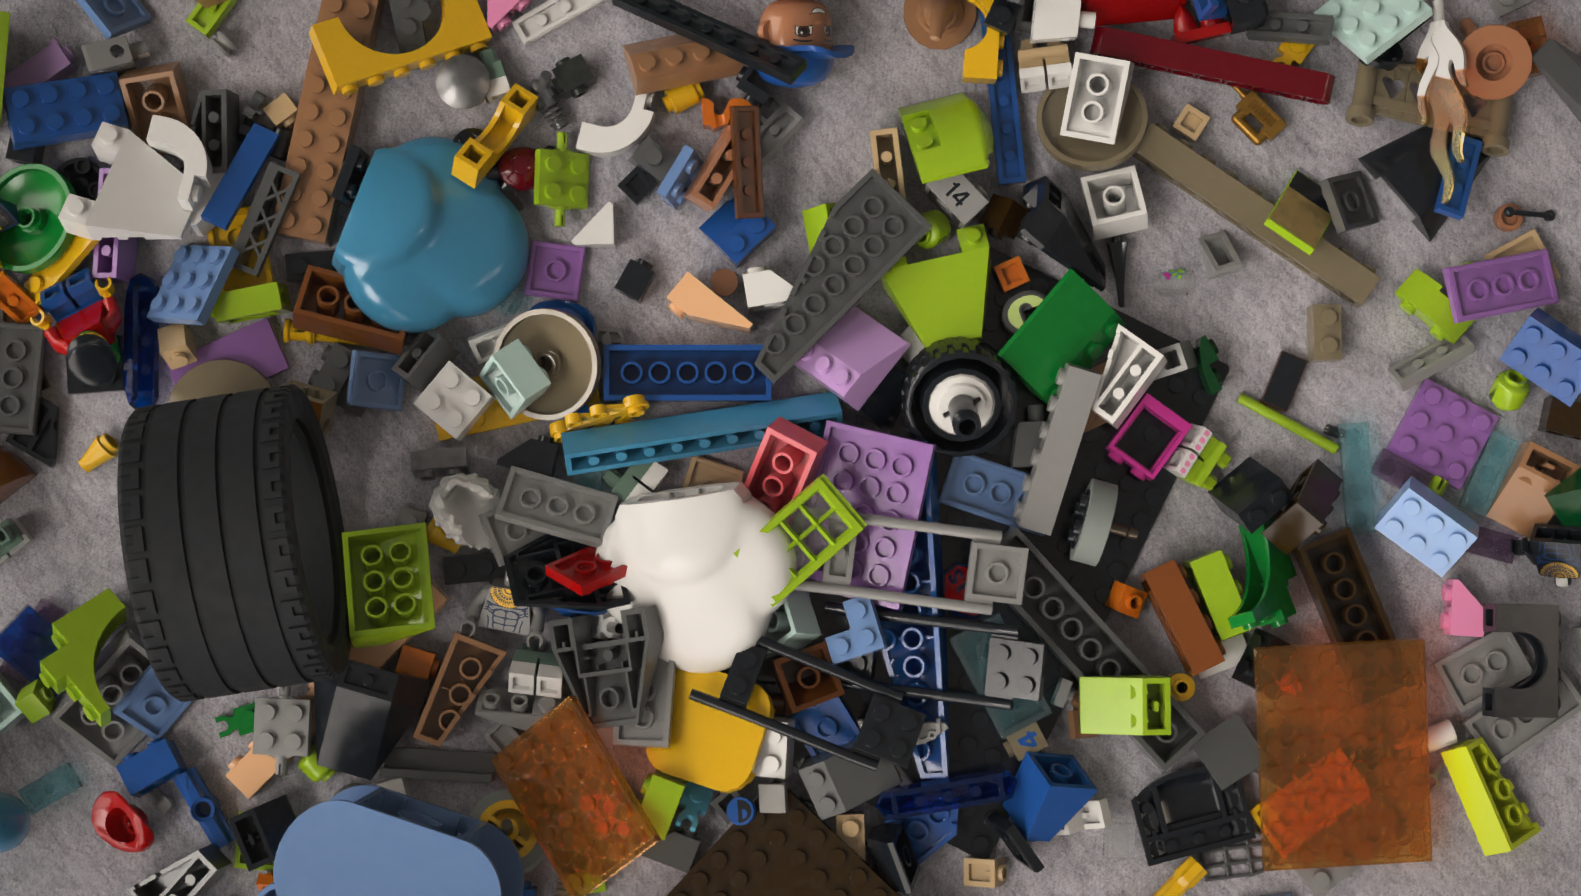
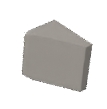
(773, 798)

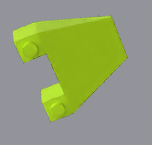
(944, 293)

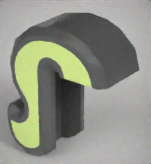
(1013, 311)

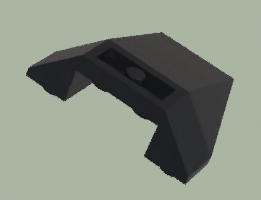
(1059, 231)
(364, 716)

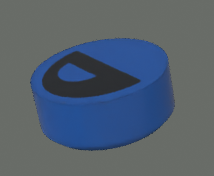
(741, 811)

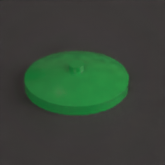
(39, 236)

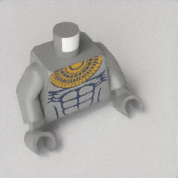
(495, 610)

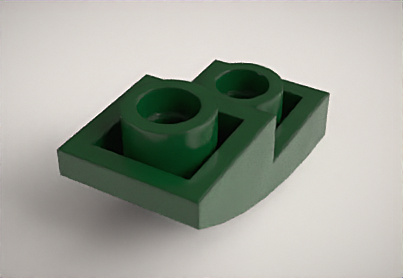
(1205, 355)

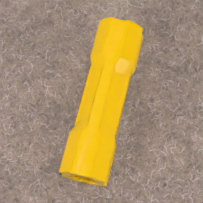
(1183, 878)

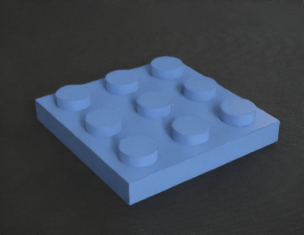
(192, 284)

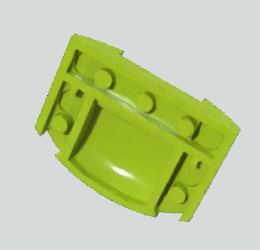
(947, 136)

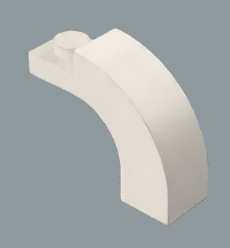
(620, 138)
(177, 139)

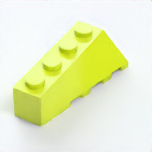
(1488, 798)

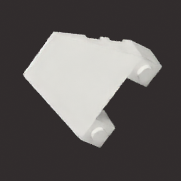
(135, 196)

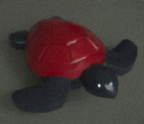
(517, 172)

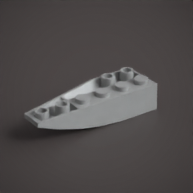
(523, 709)

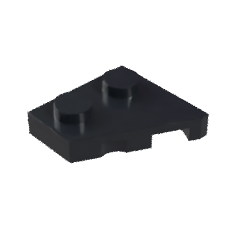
(44, 445)

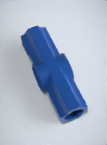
(194, 791)

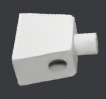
(1059, 20)

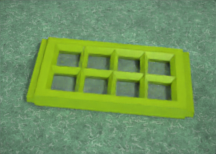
(818, 526)

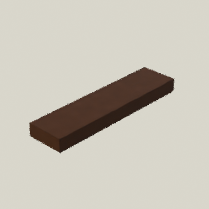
(747, 162)

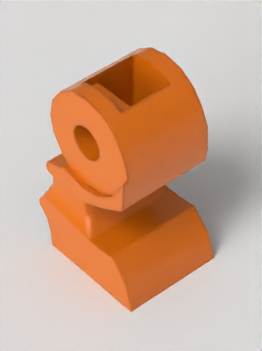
(717, 122)

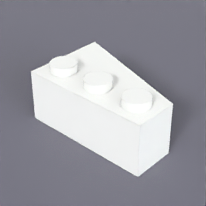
(1126, 377)

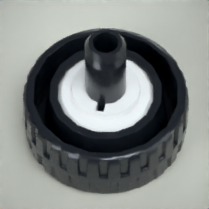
(959, 396)

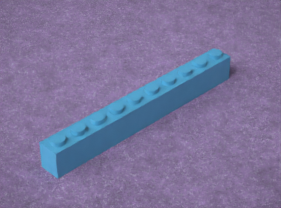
(692, 433)

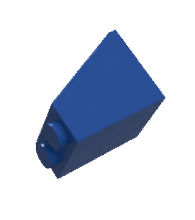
(1048, 794)

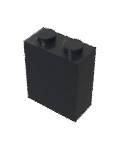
(1251, 494)

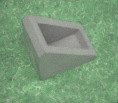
(1219, 255)

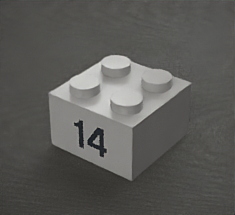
(957, 199)

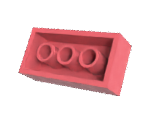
(784, 463)

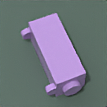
(48, 65)

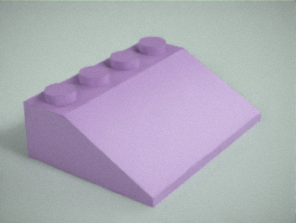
(853, 357)

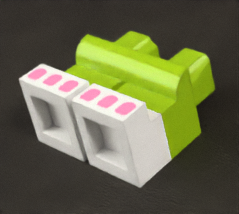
(1198, 457)

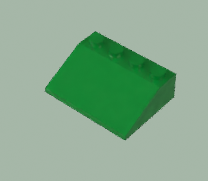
(1065, 327)

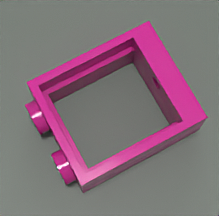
(1166, 416)

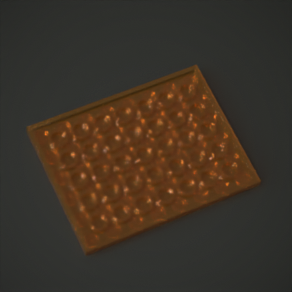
(1343, 754)

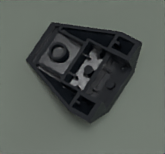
(535, 589)

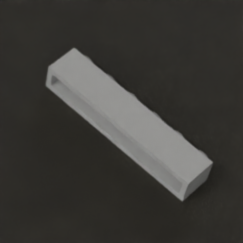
(1057, 448)

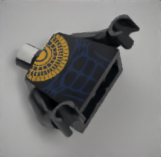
(1553, 551)

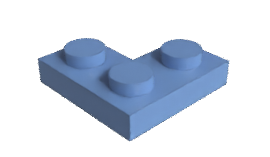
(863, 636)

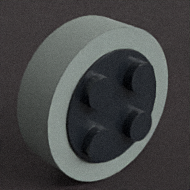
(1095, 522)

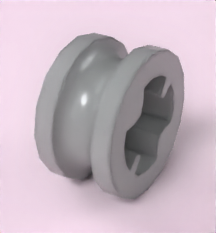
(223, 44)

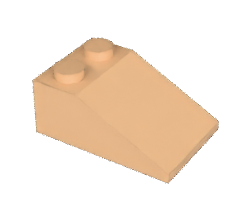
(702, 305)

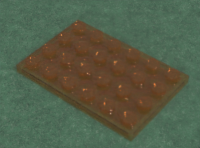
(575, 798)

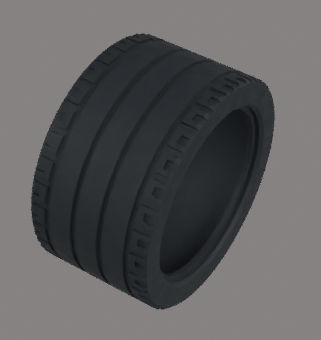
(233, 543)

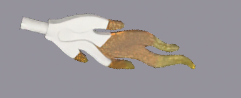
(1438, 86)

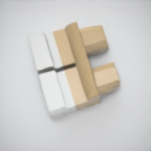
(1034, 61)

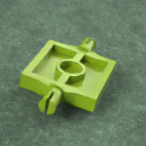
(561, 179)

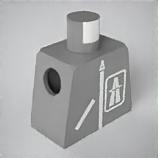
(102, 59)

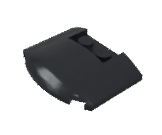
(1190, 815)

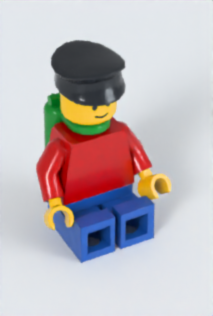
(83, 327)

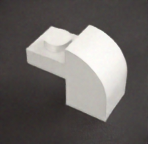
(1092, 815)

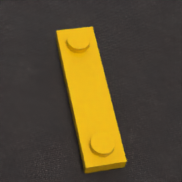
(61, 269)

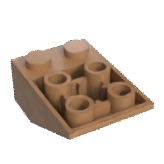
(1521, 494)

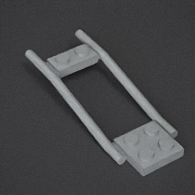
(993, 570)

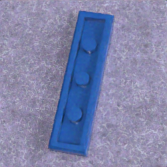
(240, 176)

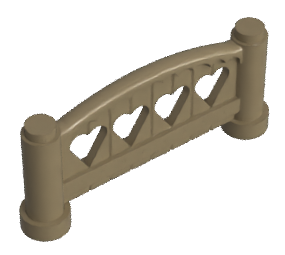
(1372, 99)

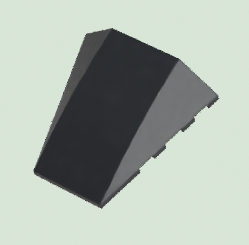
(1413, 175)

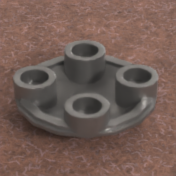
(462, 82)

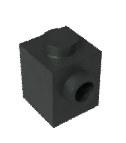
(572, 76)

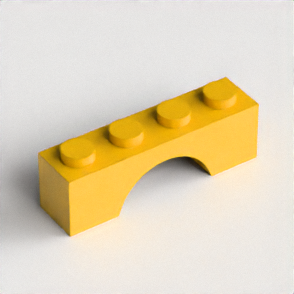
(981, 60)
(481, 154)

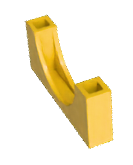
(354, 65)

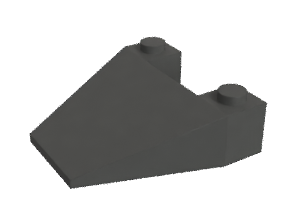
(613, 674)

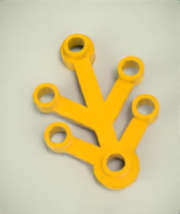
(600, 416)

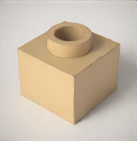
(282, 111)

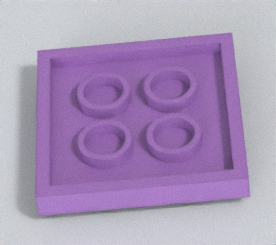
(1442, 433)

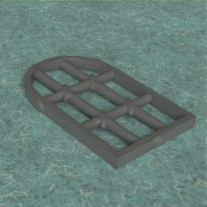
(1227, 863)

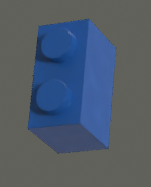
(151, 767)

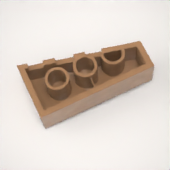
(458, 681)

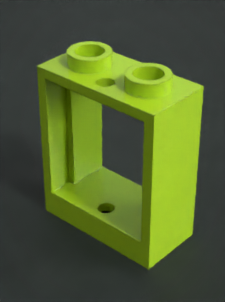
(252, 303)

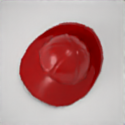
(121, 823)

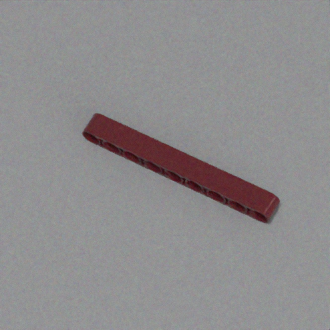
(1214, 65)

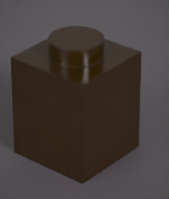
(1003, 217)

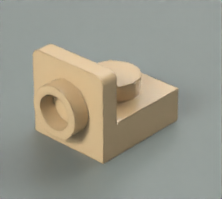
(985, 872)

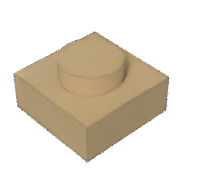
(1190, 122)

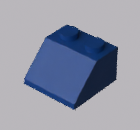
(736, 237)

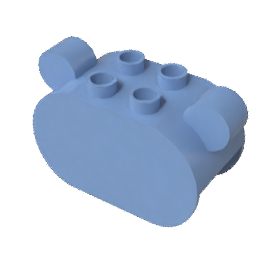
(392, 846)

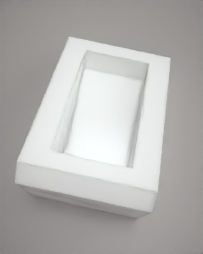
(599, 231)

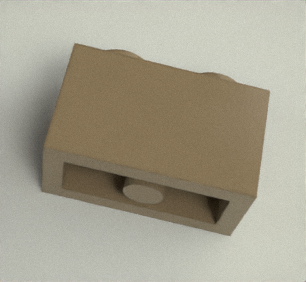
(1324, 333)

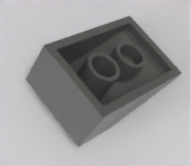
(841, 785)

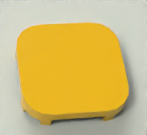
(708, 743)

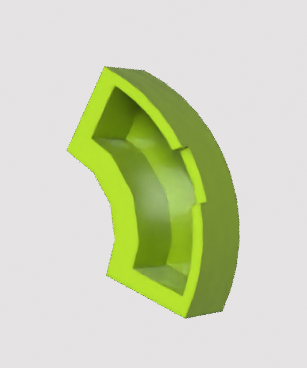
(1423, 298)

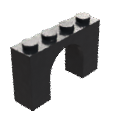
(1539, 693)

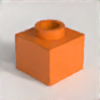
(1126, 599)

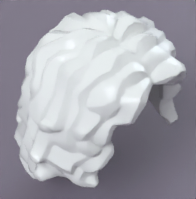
(459, 503)

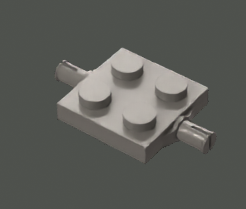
(282, 727)

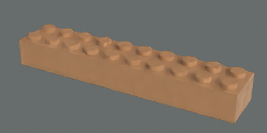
(325, 130)

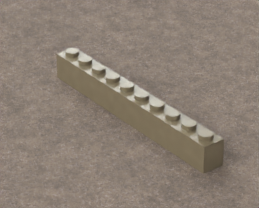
(1248, 212)

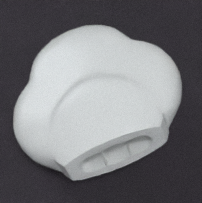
(685, 564)

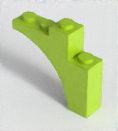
(79, 642)

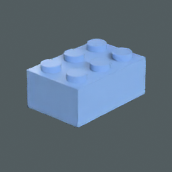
(1427, 526)

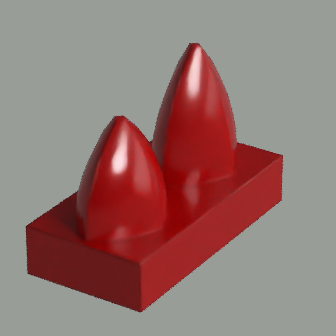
(1187, 30)

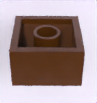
(803, 685)

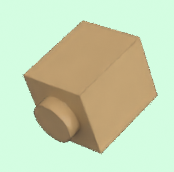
(177, 345)

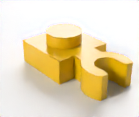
(1292, 53)

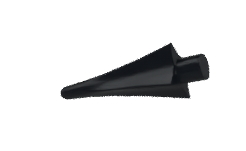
(1117, 252)

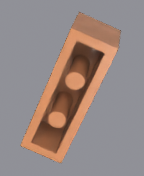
(713, 175)

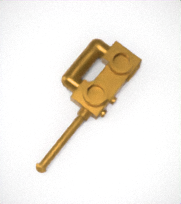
(1254, 106)

